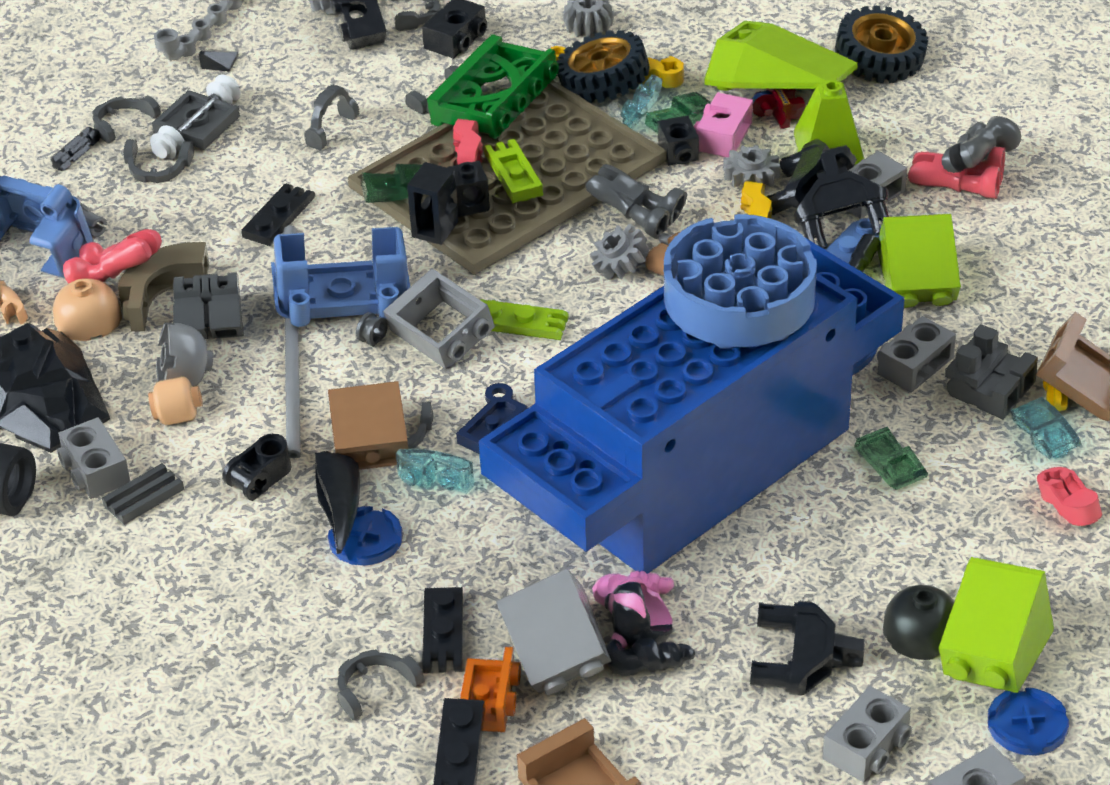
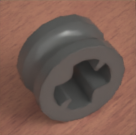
(371, 328)

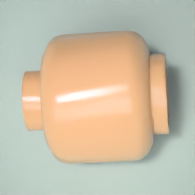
(175, 401)

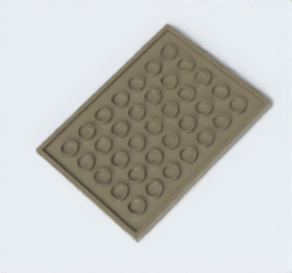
(565, 146)

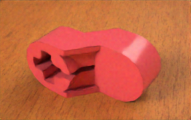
(467, 141)
(1069, 496)

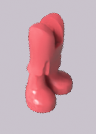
(981, 179)
(102, 263)

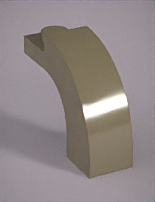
(147, 281)

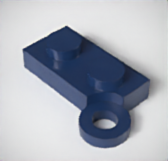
(490, 417)

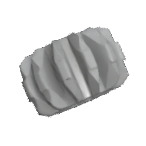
(588, 16)

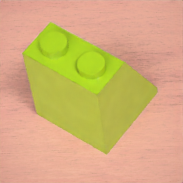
(920, 258)
(997, 625)

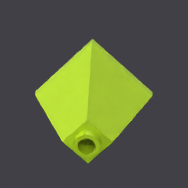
(829, 120)

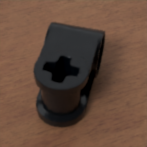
(260, 465)

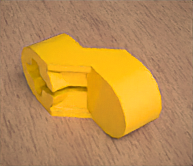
(669, 70)
(754, 200)

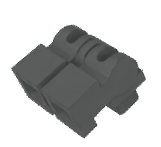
(210, 303)
(988, 375)

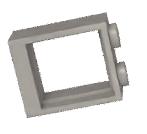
(431, 291)

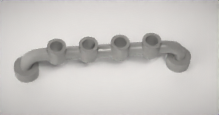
(184, 45)

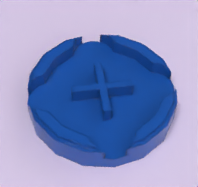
(372, 538)
(1028, 721)

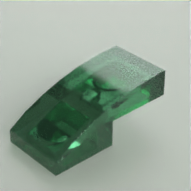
(682, 105)
(388, 187)
(892, 462)

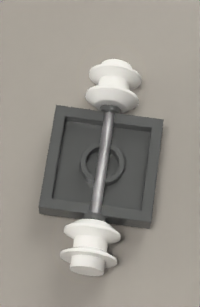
(196, 118)

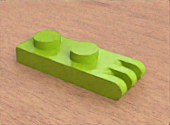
(514, 171)
(527, 319)

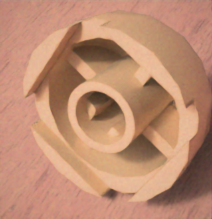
(86, 309)

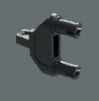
(804, 169)
(837, 192)
(814, 650)

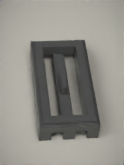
(140, 490)

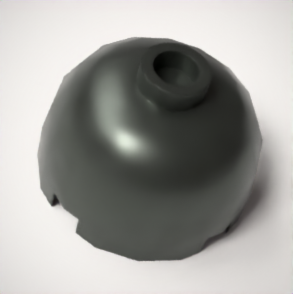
(917, 621)

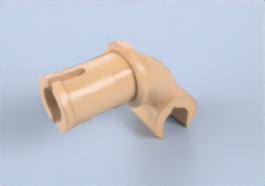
(11, 304)

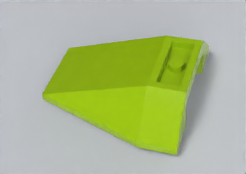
(772, 58)

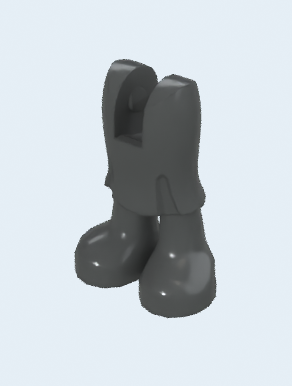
(979, 141)
(629, 196)

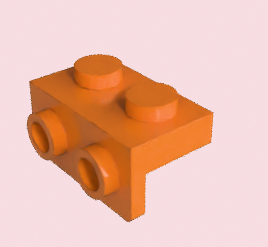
(493, 683)

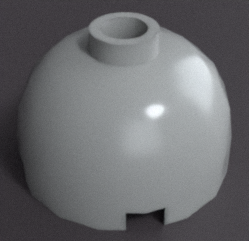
(183, 353)

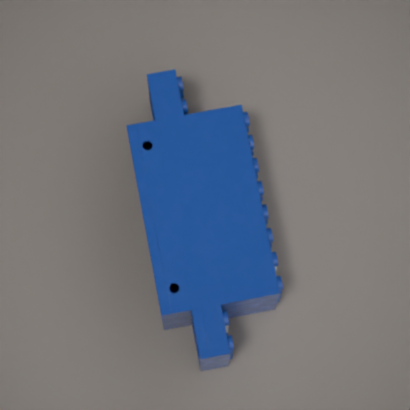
(664, 435)

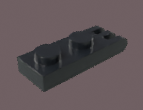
(277, 214)
(443, 628)
(459, 742)

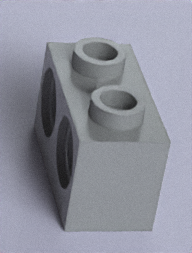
(916, 354)
(93, 457)
(867, 734)

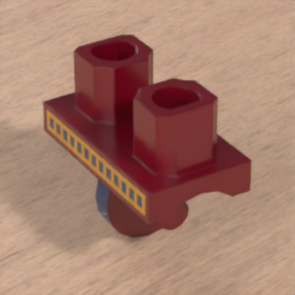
(780, 104)

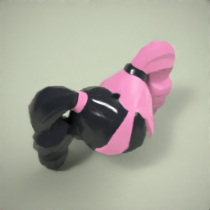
(639, 622)

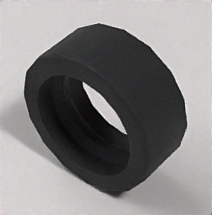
(16, 478)

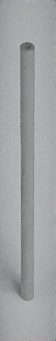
(292, 381)

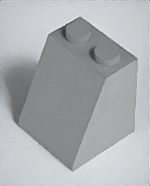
(554, 632)

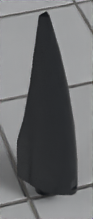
(338, 493)

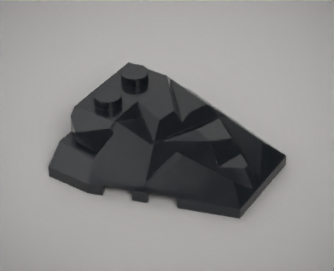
(45, 386)

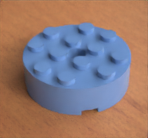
(739, 281)

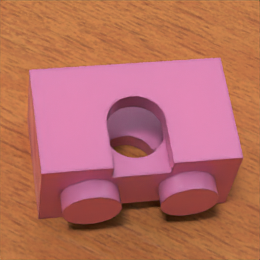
(724, 124)

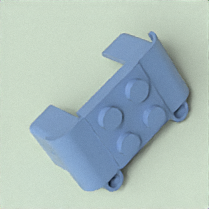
(48, 213)
(338, 288)

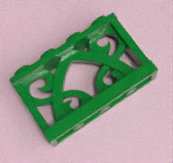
(525, 68)

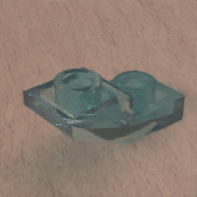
(642, 102)
(1047, 428)
(427, 466)

